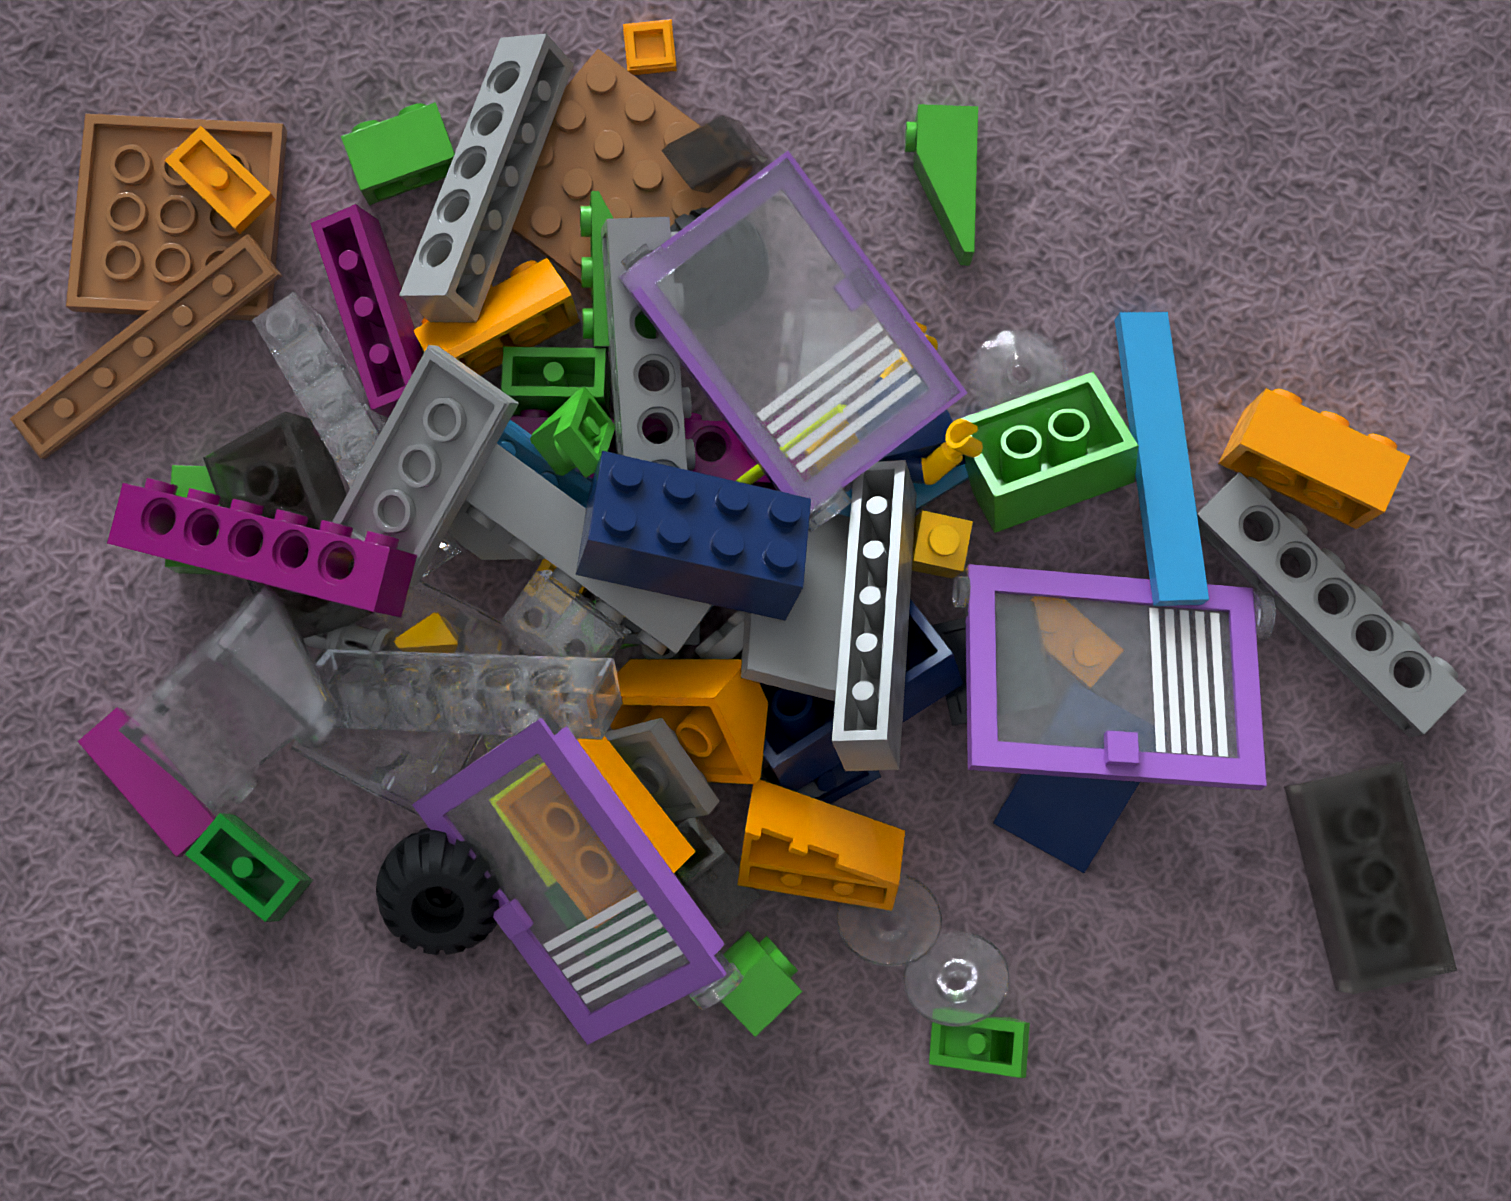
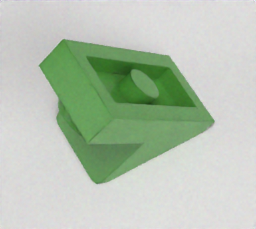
(575, 435)
(988, 1046)

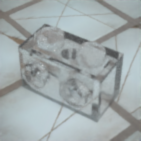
(560, 622)

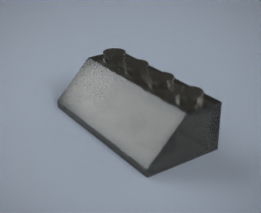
(292, 471)

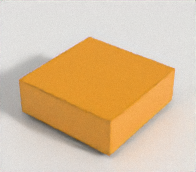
(649, 47)

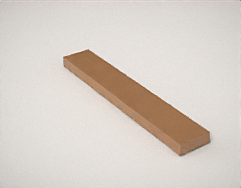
(146, 346)

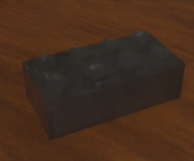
(1370, 878)

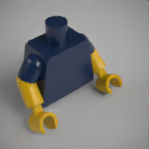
(937, 445)

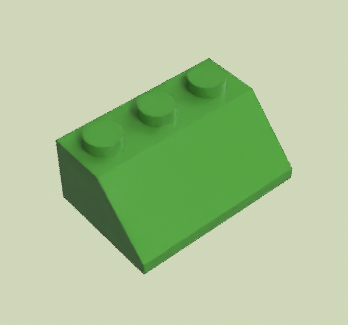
(1049, 452)

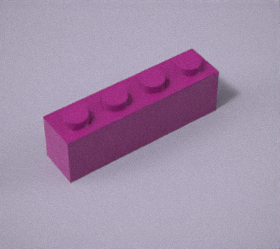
(369, 303)

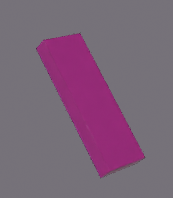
(154, 793)

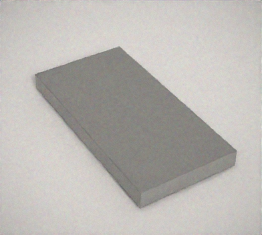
(427, 457)
(805, 647)

